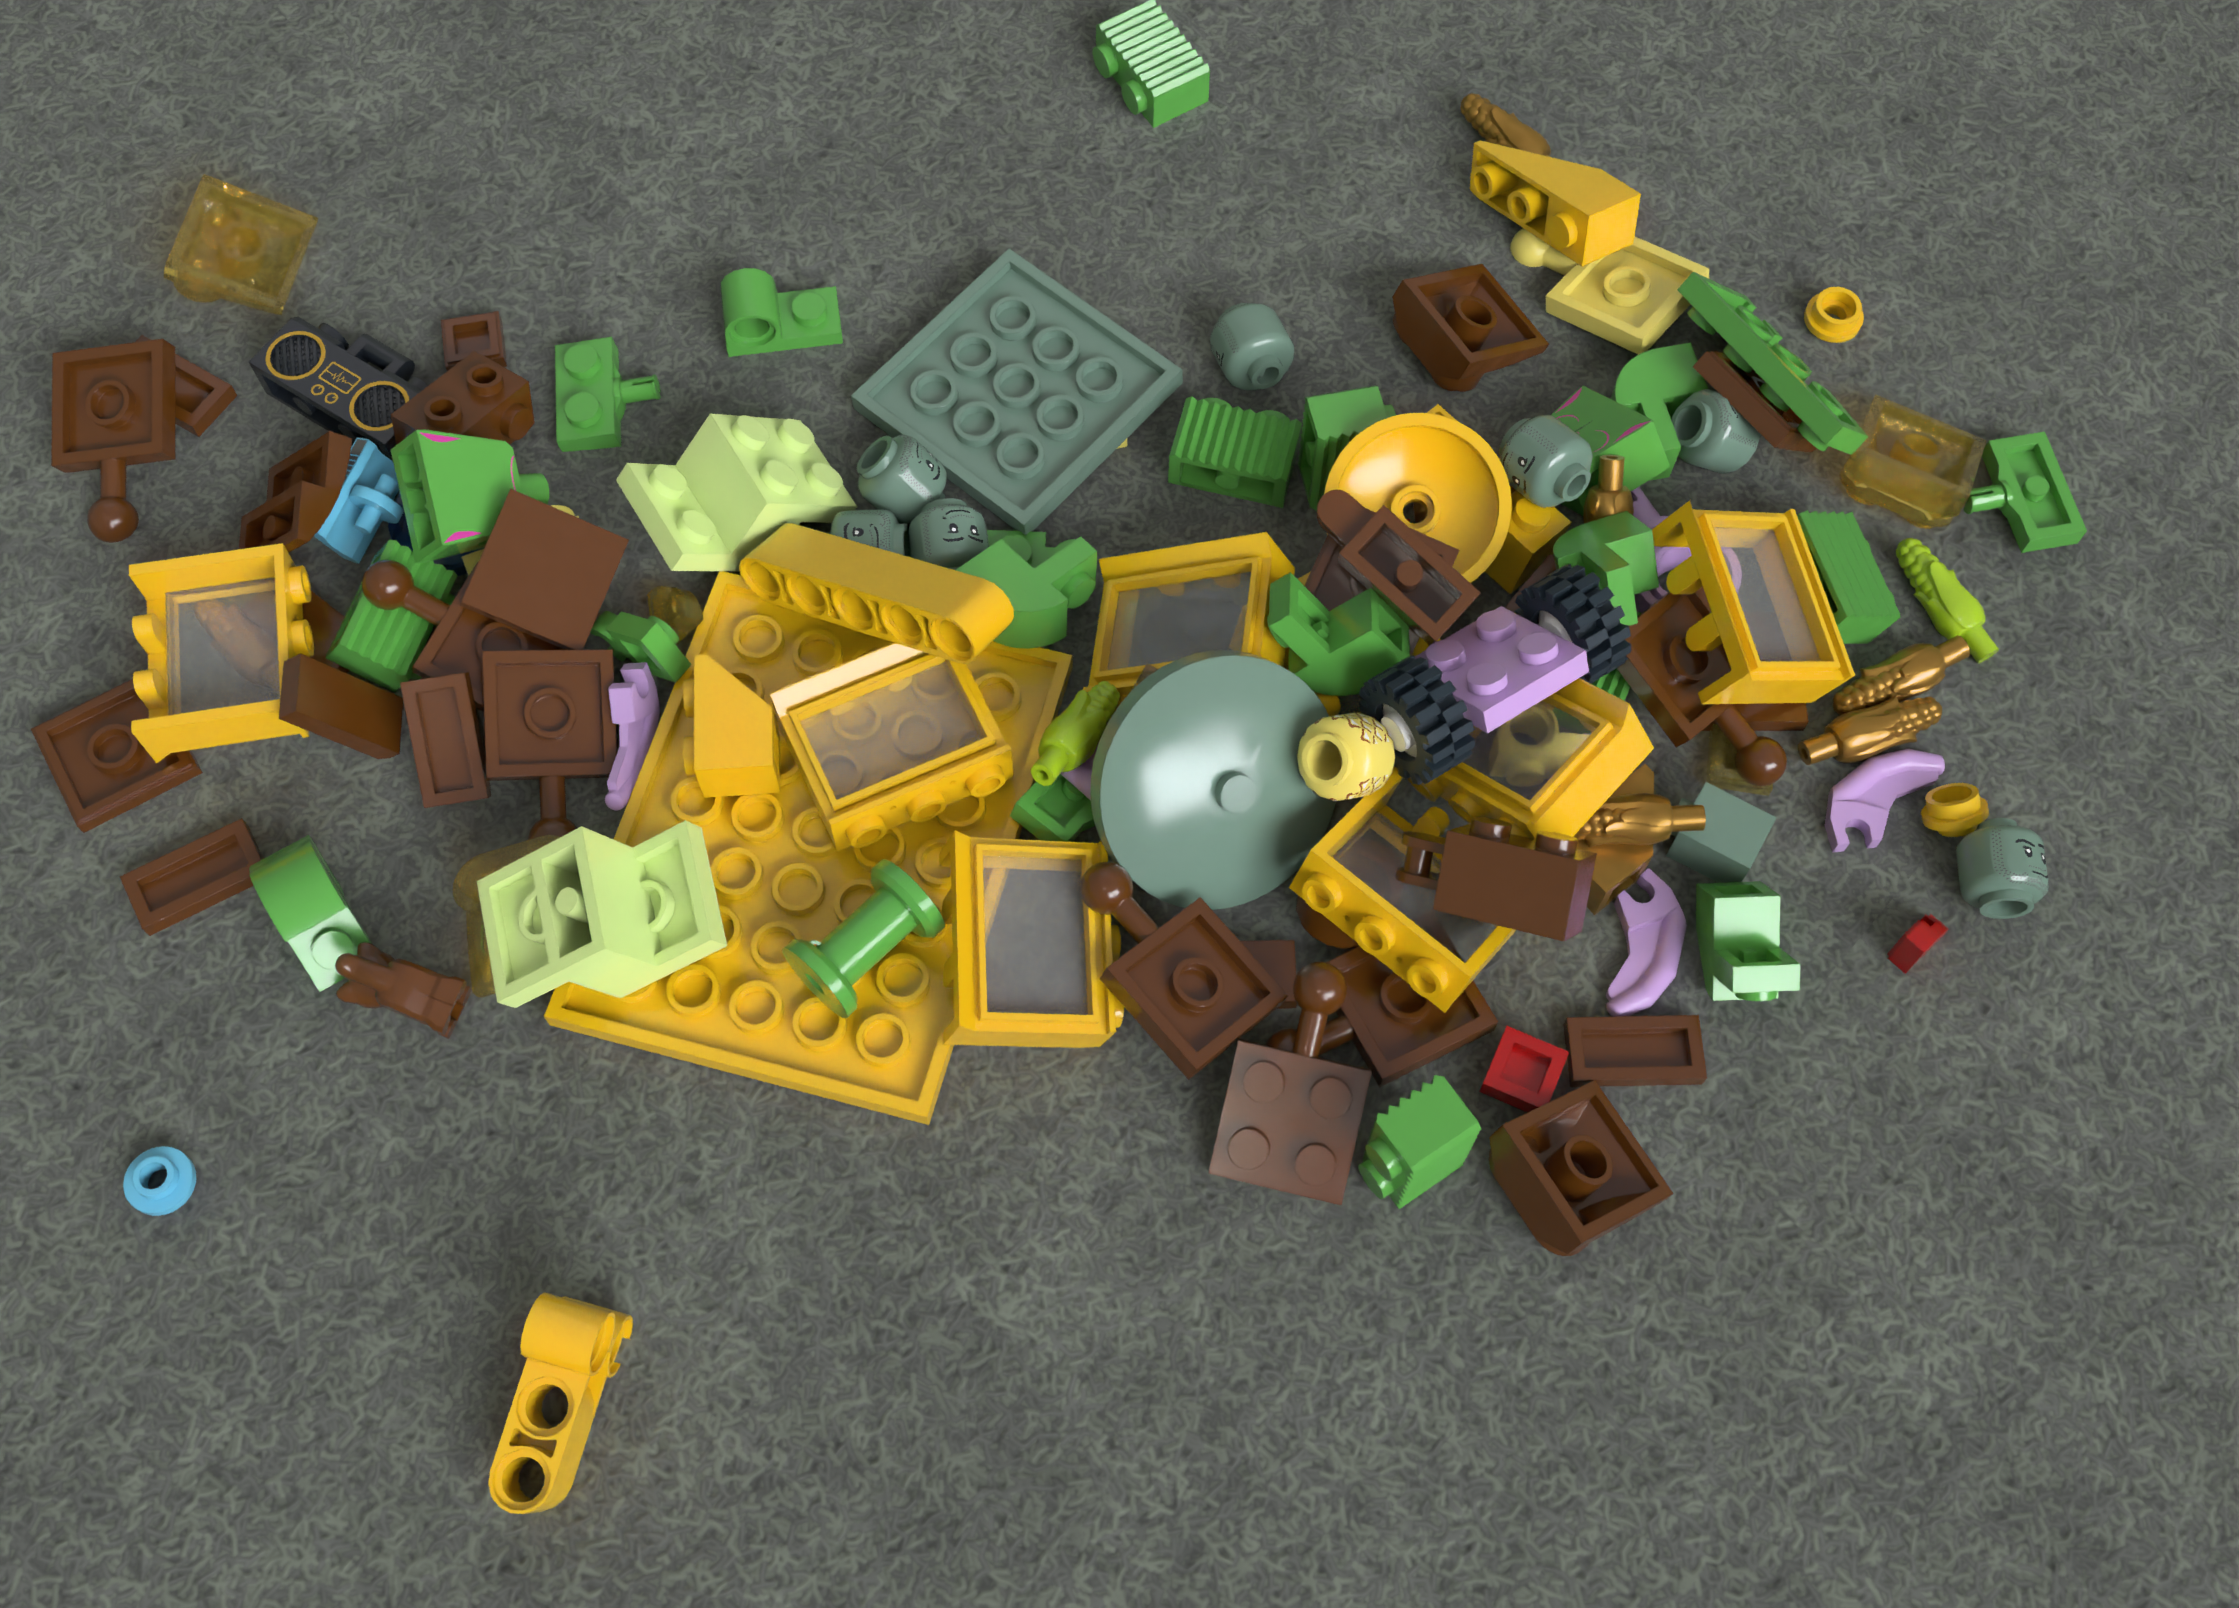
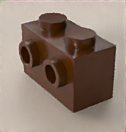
(470, 400)

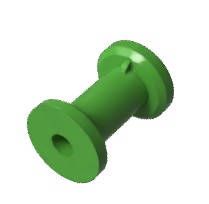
(864, 937)

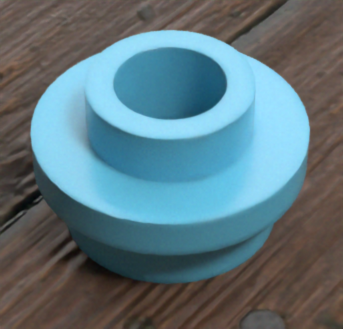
(172, 1193)

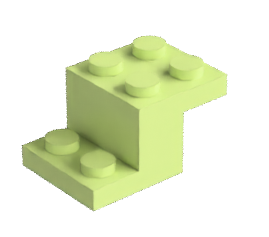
(733, 490)
(600, 913)

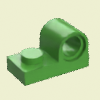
(770, 321)

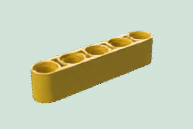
(877, 592)

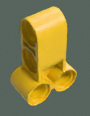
(567, 1348)

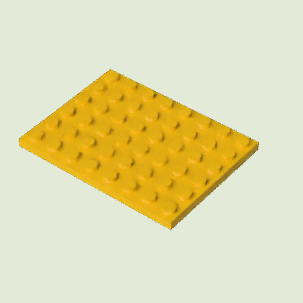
(787, 882)

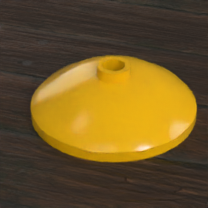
(1440, 467)

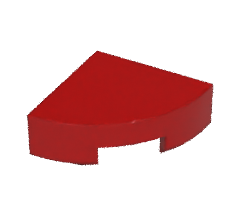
(1917, 942)

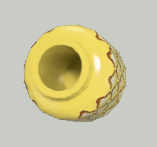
(1345, 756)

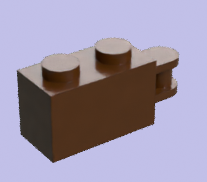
(1396, 565)
(1504, 877)

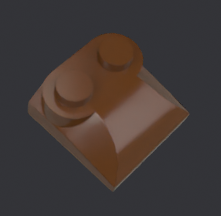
(1463, 325)
(1574, 1170)

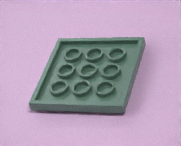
(1018, 390)

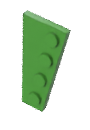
(1756, 347)

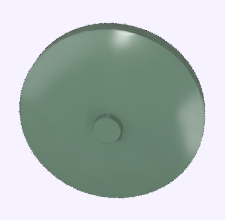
(1205, 780)

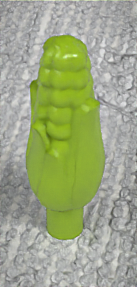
(1944, 598)
(1075, 733)

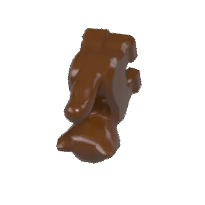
(402, 987)

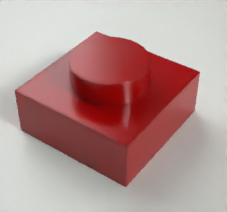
(1523, 1070)

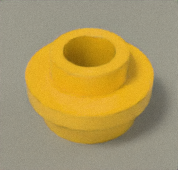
(1840, 303)
(1954, 809)

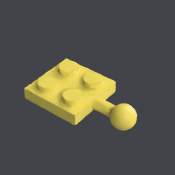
(1620, 297)

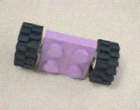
(1496, 670)

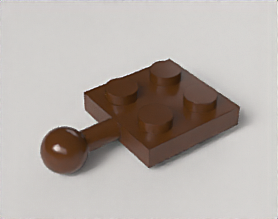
(113, 412)
(459, 633)
(1671, 675)
(548, 723)
(1182, 981)
(1392, 1022)
(1289, 1113)

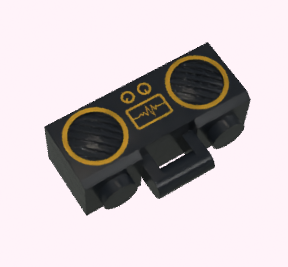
(332, 382)

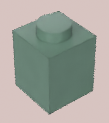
(1730, 836)

